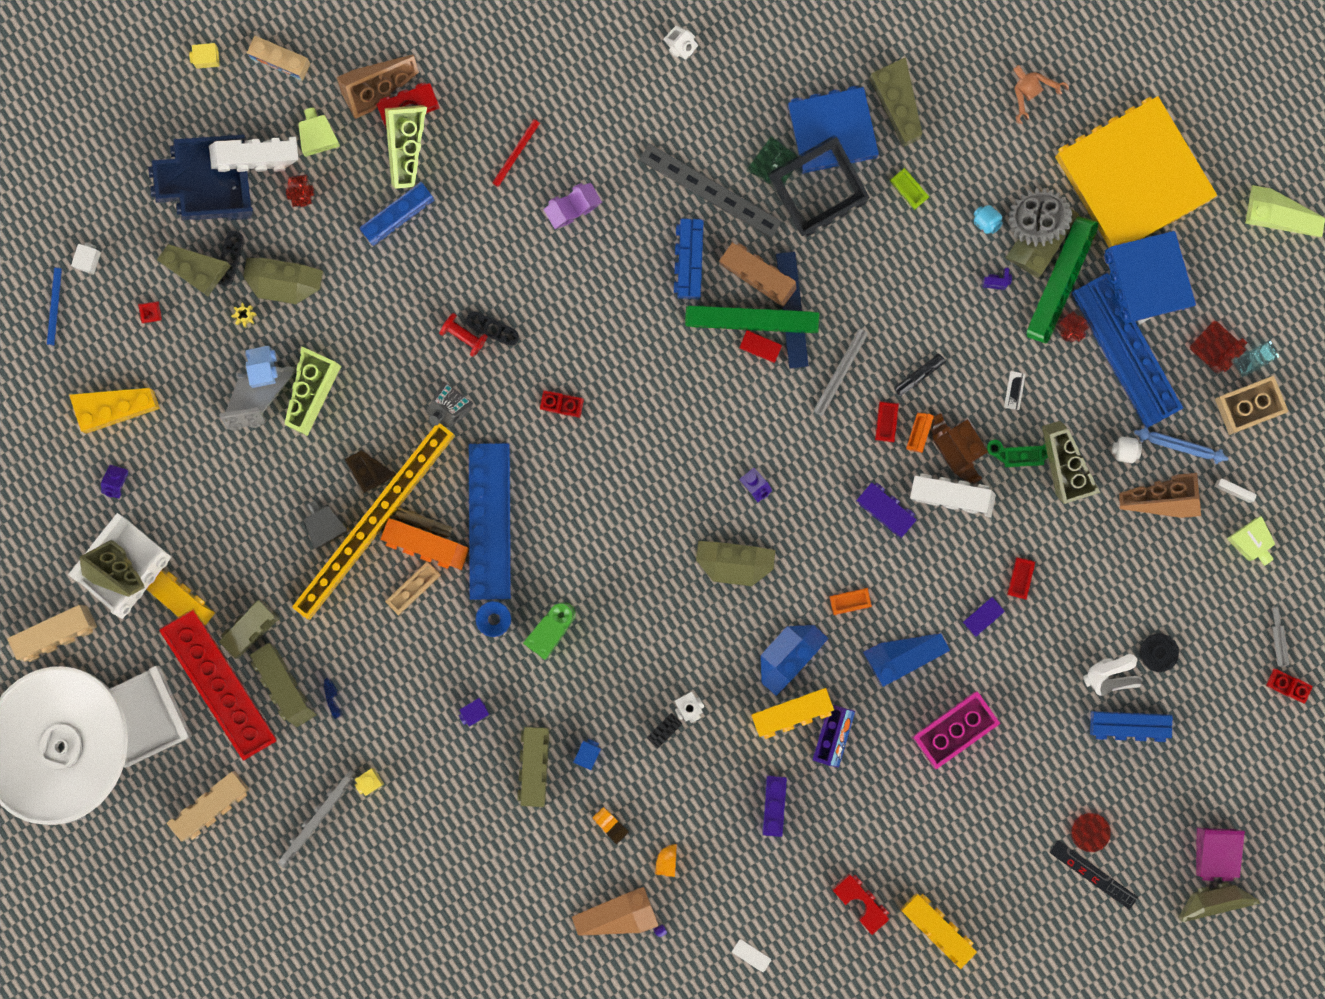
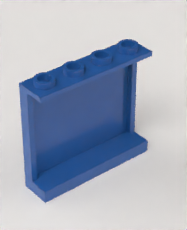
(835, 114)
(1149, 277)

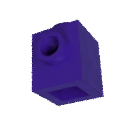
(473, 712)

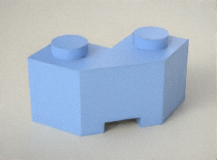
(261, 366)

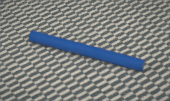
(54, 306)

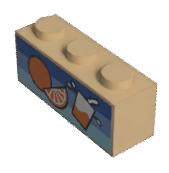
(278, 58)

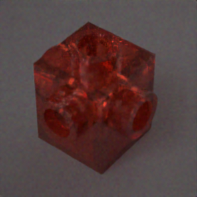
(299, 191)
(1067, 324)

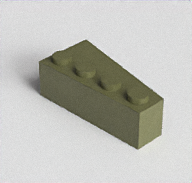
(898, 100)
(1068, 468)
(281, 685)
(534, 766)

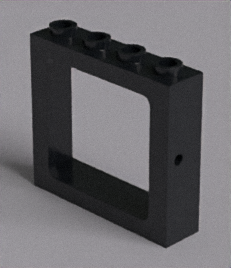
(841, 209)

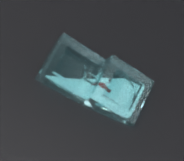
(1256, 358)

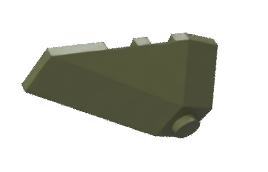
(111, 569)

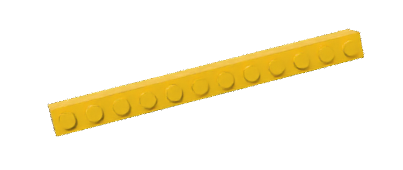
(373, 521)

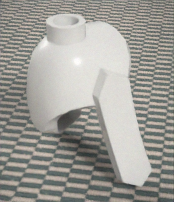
(1099, 675)

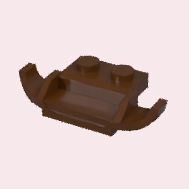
(958, 447)

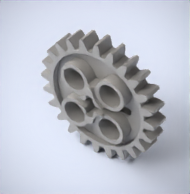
(1022, 215)

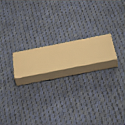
(413, 588)

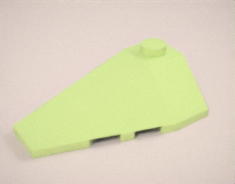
(1279, 212)

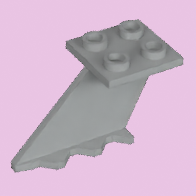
(249, 403)

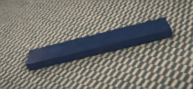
(794, 341)

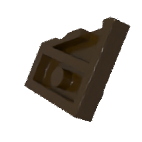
(368, 471)

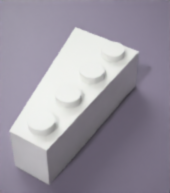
(253, 154)
(953, 495)

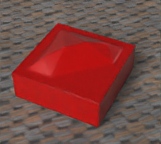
(150, 312)

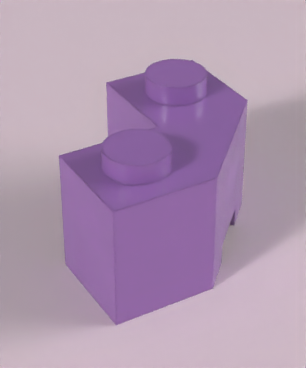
(580, 201)

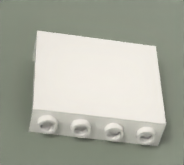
(144, 554)
(150, 715)

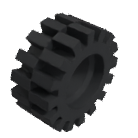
(664, 730)

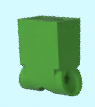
(551, 629)

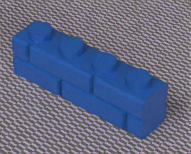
(397, 214)
(690, 258)
(1131, 725)

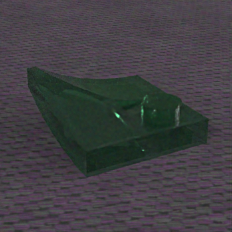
(770, 157)

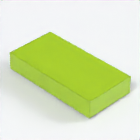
(909, 188)

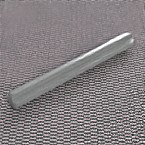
(840, 372)

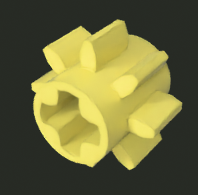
(245, 310)

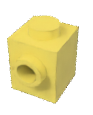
(204, 55)
(368, 782)

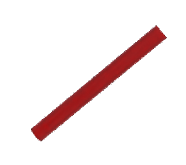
(515, 153)

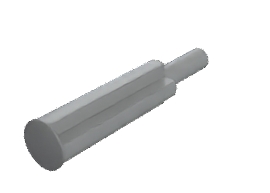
(1280, 640)

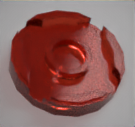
(1090, 832)

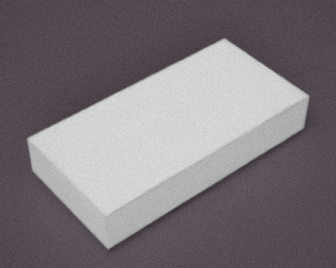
(1235, 490)

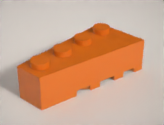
(425, 544)

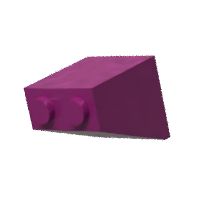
(1219, 853)

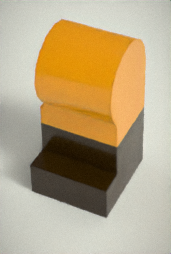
(610, 825)

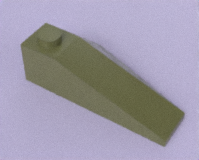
(1036, 258)

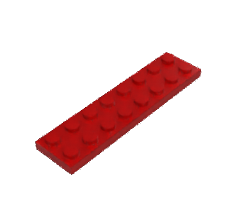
(218, 684)

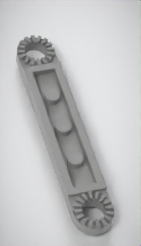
(311, 824)

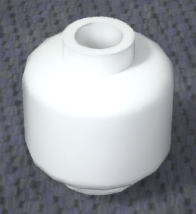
(1127, 449)

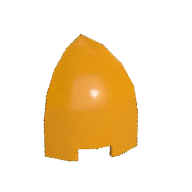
(666, 861)

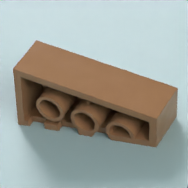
(758, 274)

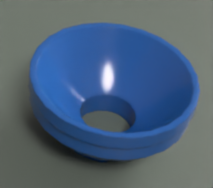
(493, 608)

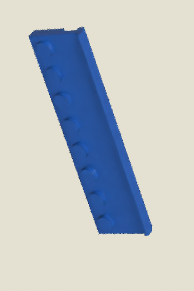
(1127, 352)
(489, 521)

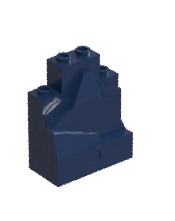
(197, 187)

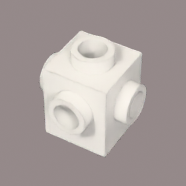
(681, 42)
(685, 700)

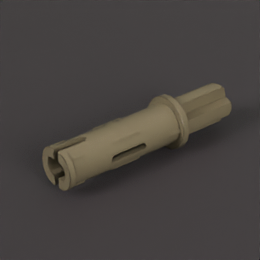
(423, 522)

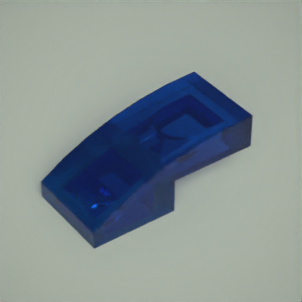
(330, 693)

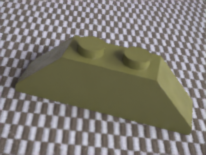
(281, 280)
(735, 562)
(1215, 901)

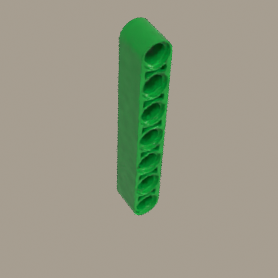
(1062, 279)
(752, 319)

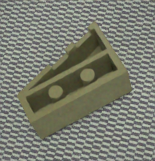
(248, 628)

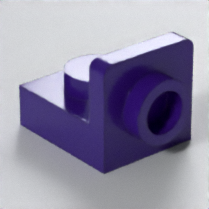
(995, 282)

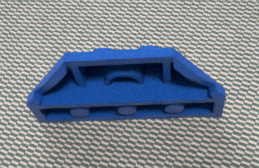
(789, 655)

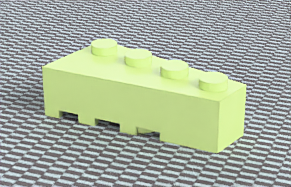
(404, 143)

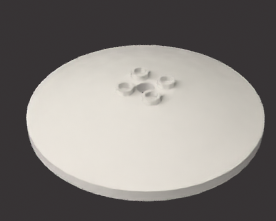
(39, 715)

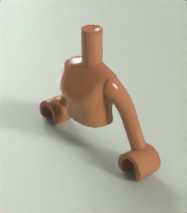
(1029, 87)

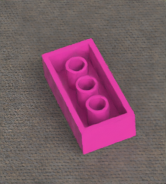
(955, 730)

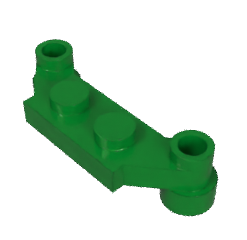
(1018, 456)

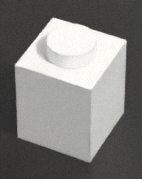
(86, 258)

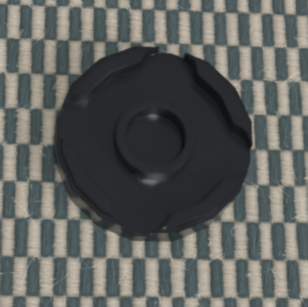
(1159, 652)

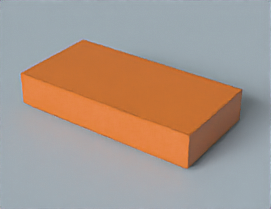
(919, 432)
(850, 601)

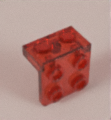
(1217, 347)

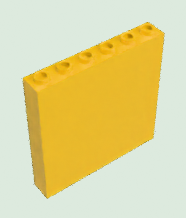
(1135, 173)

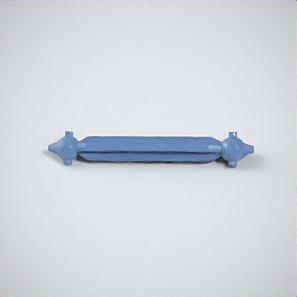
(1181, 445)

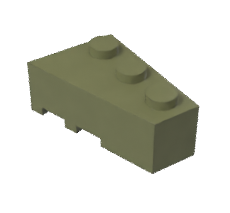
(195, 268)

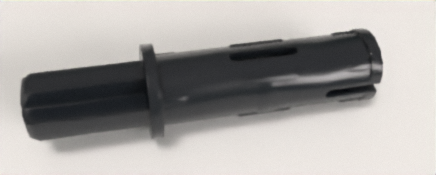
(920, 374)

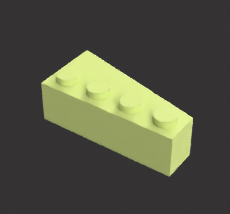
(310, 389)

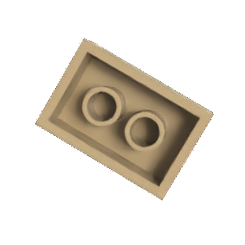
(1251, 405)

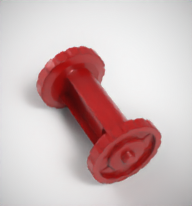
(462, 334)

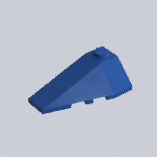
(899, 657)

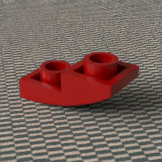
(561, 404)
(1289, 686)

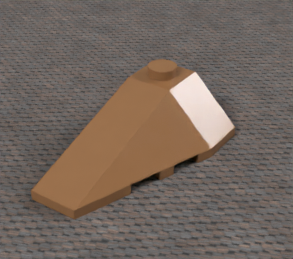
(367, 85)
(1169, 498)
(618, 916)

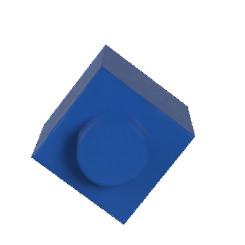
(587, 754)

